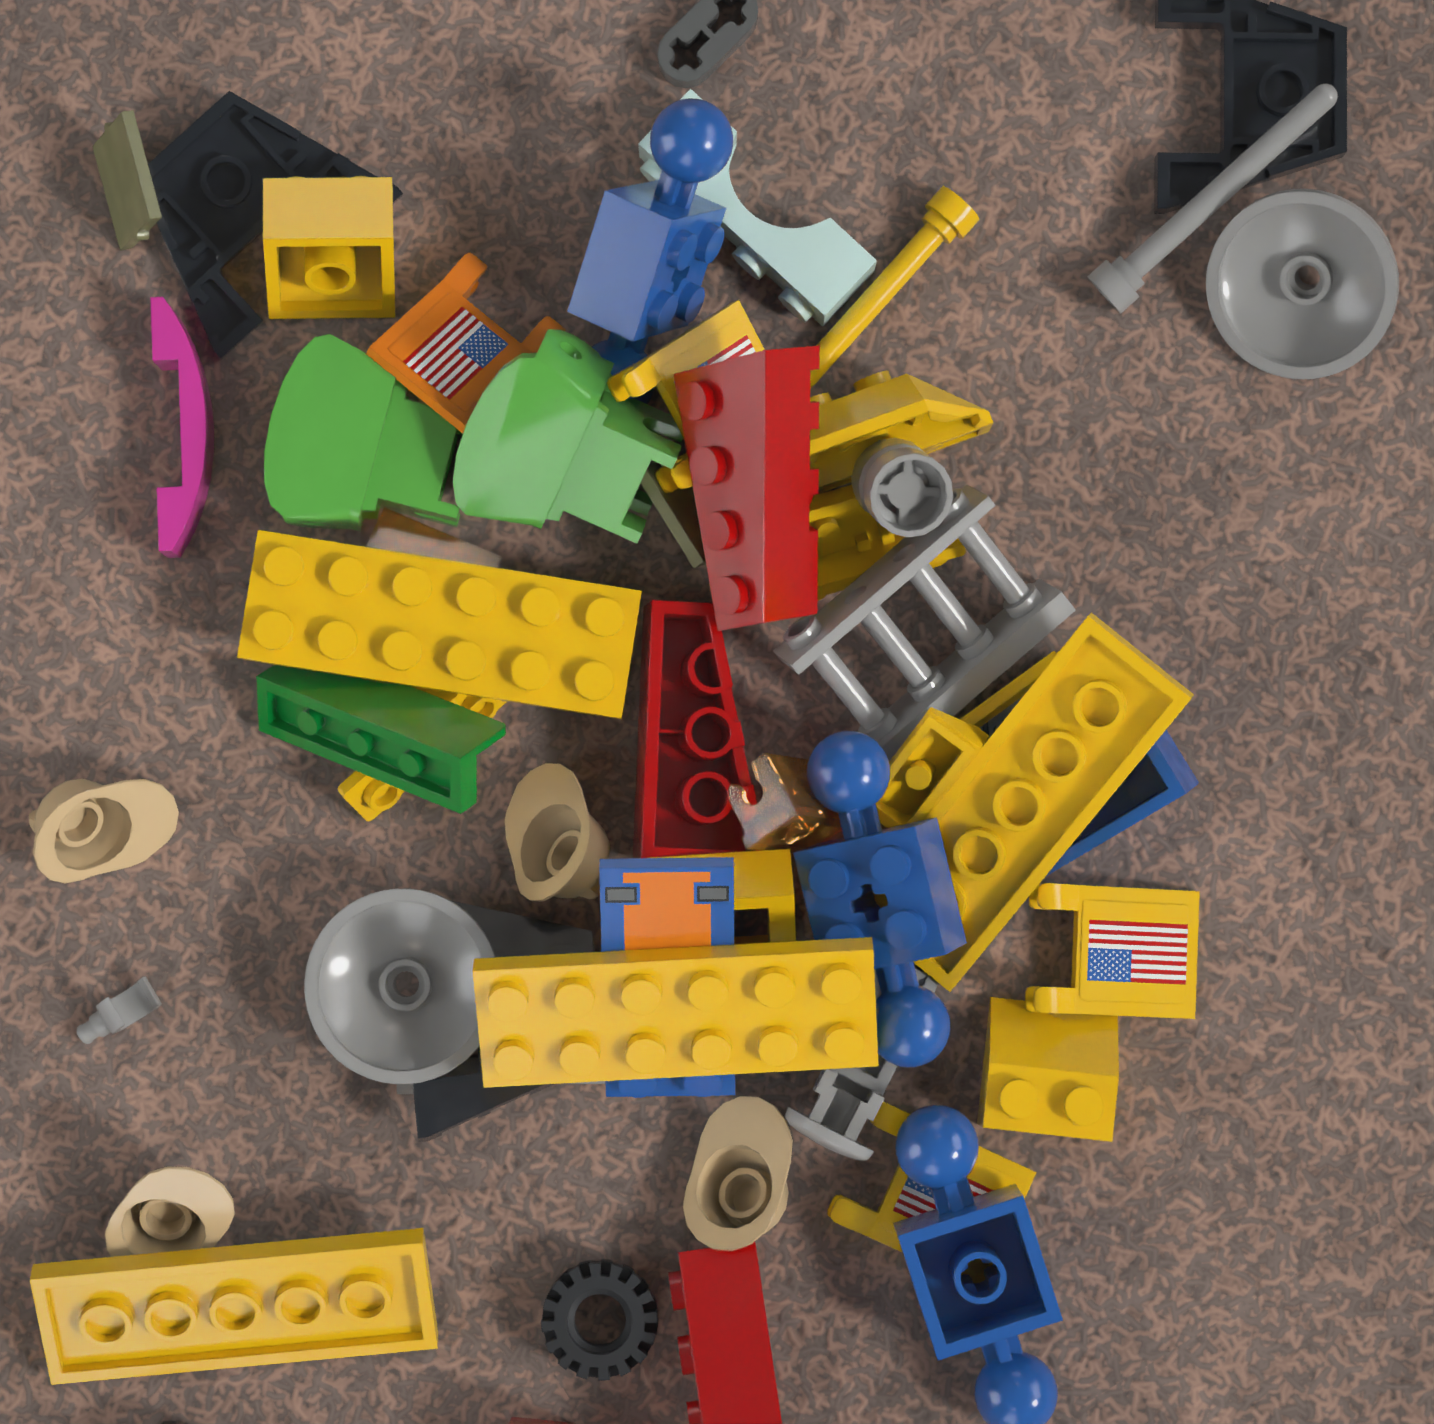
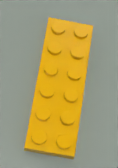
(439, 624)
(1046, 779)
(676, 1012)
(235, 1306)

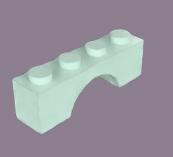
(812, 264)

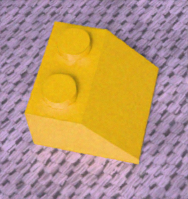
(329, 247)
(1049, 1072)

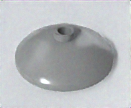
(1278, 318)
(355, 992)

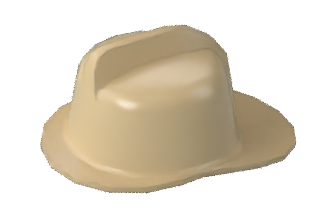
(100, 827)
(554, 836)
(739, 1174)
(170, 1213)

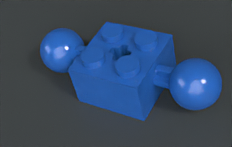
(656, 238)
(907, 864)
(939, 1151)

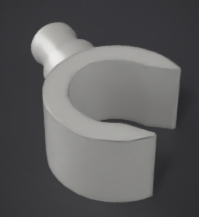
(120, 1011)

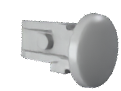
(848, 1100)

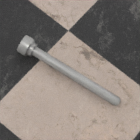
(1122, 277)

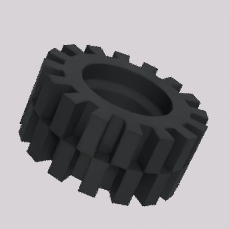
(600, 1359)

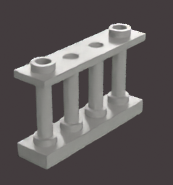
(980, 651)

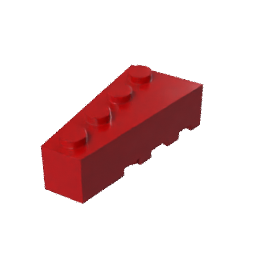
(754, 482)
(687, 737)
(726, 1337)

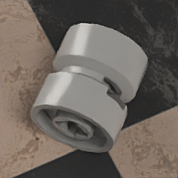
(902, 487)

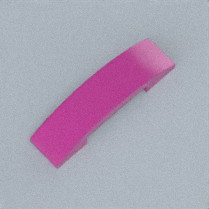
(182, 506)

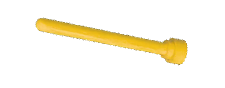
(946, 218)

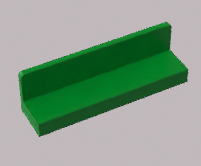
(379, 731)

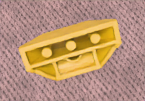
(887, 410)

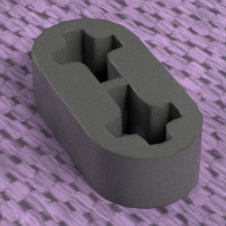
(718, 46)

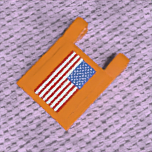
(449, 347)

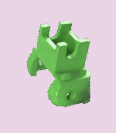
(560, 442)
(354, 444)

